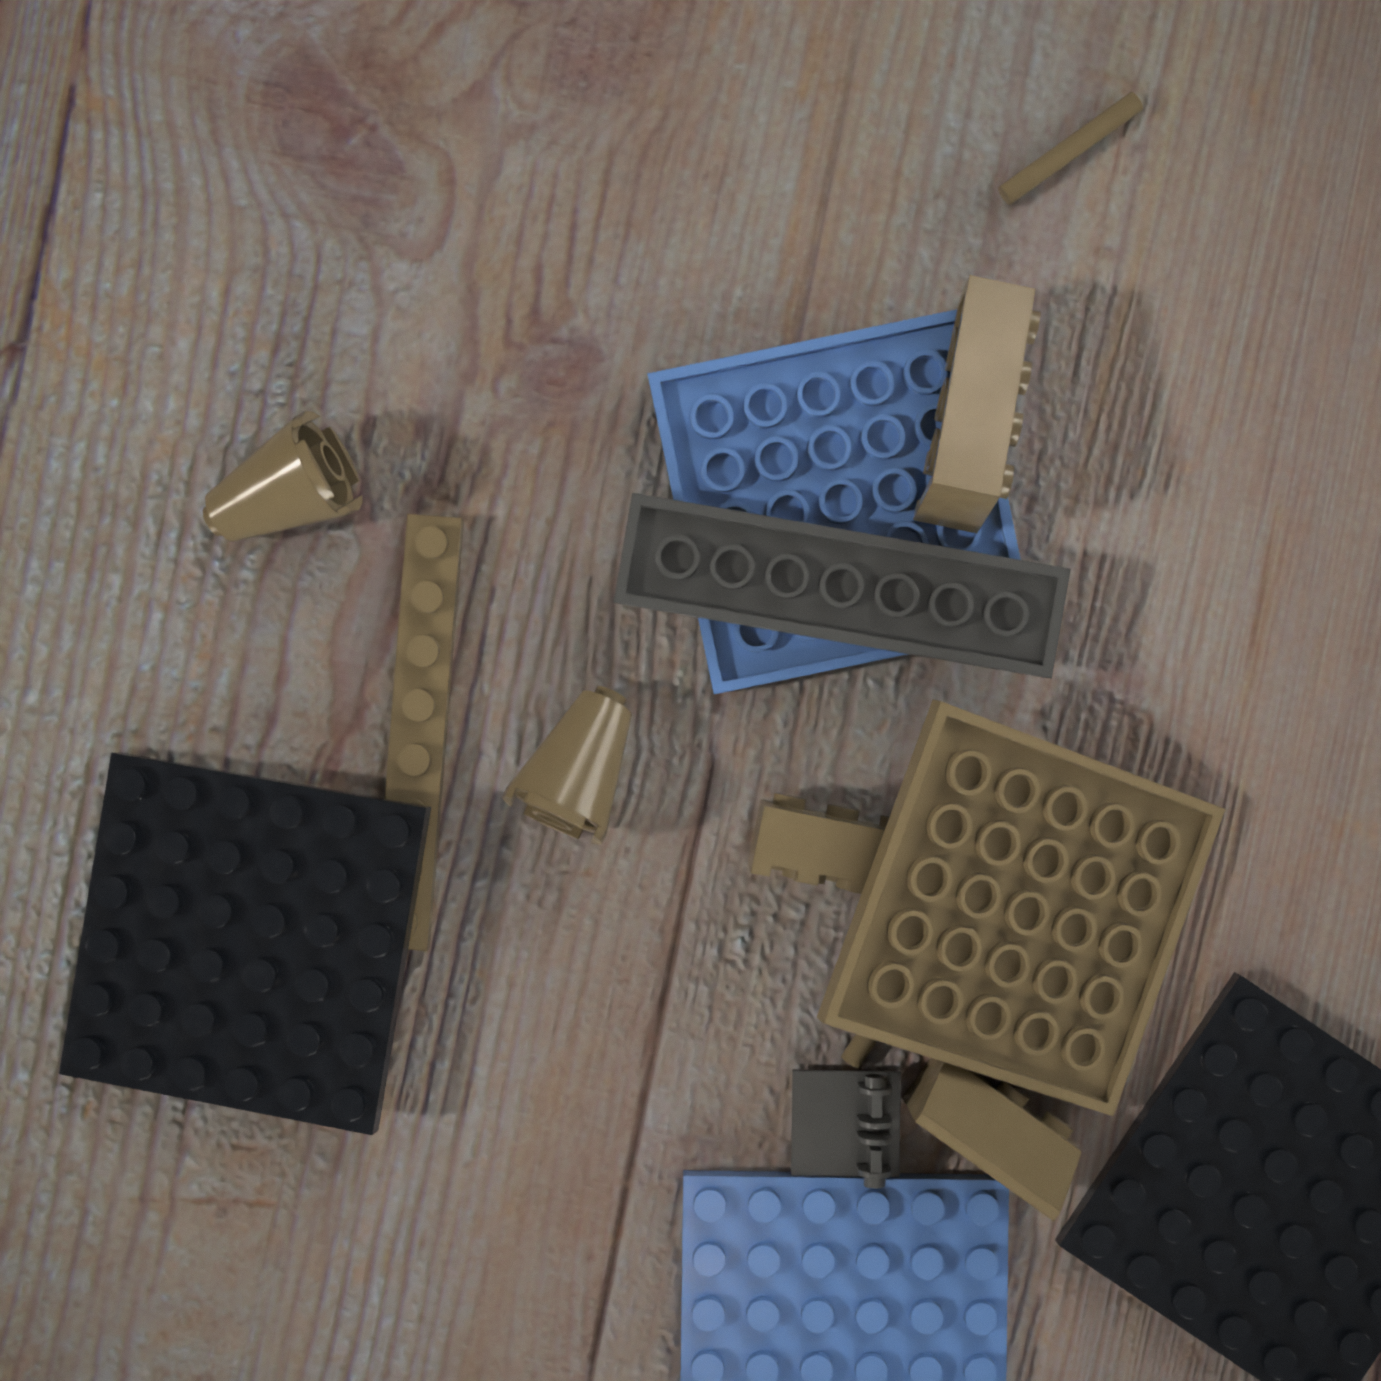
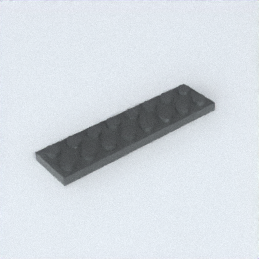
(841, 585)

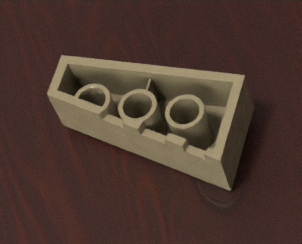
(979, 404)
(814, 844)

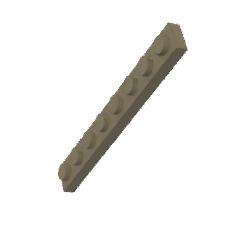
(424, 687)

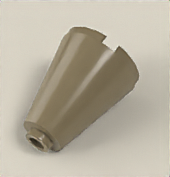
(285, 484)
(576, 767)

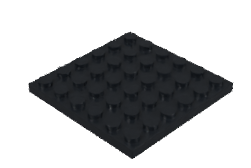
(245, 942)
(1251, 1195)

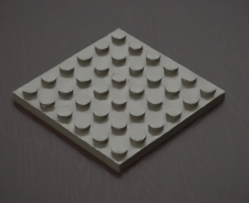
(1020, 910)

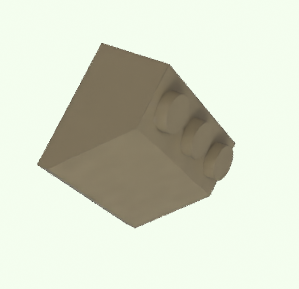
(997, 1132)

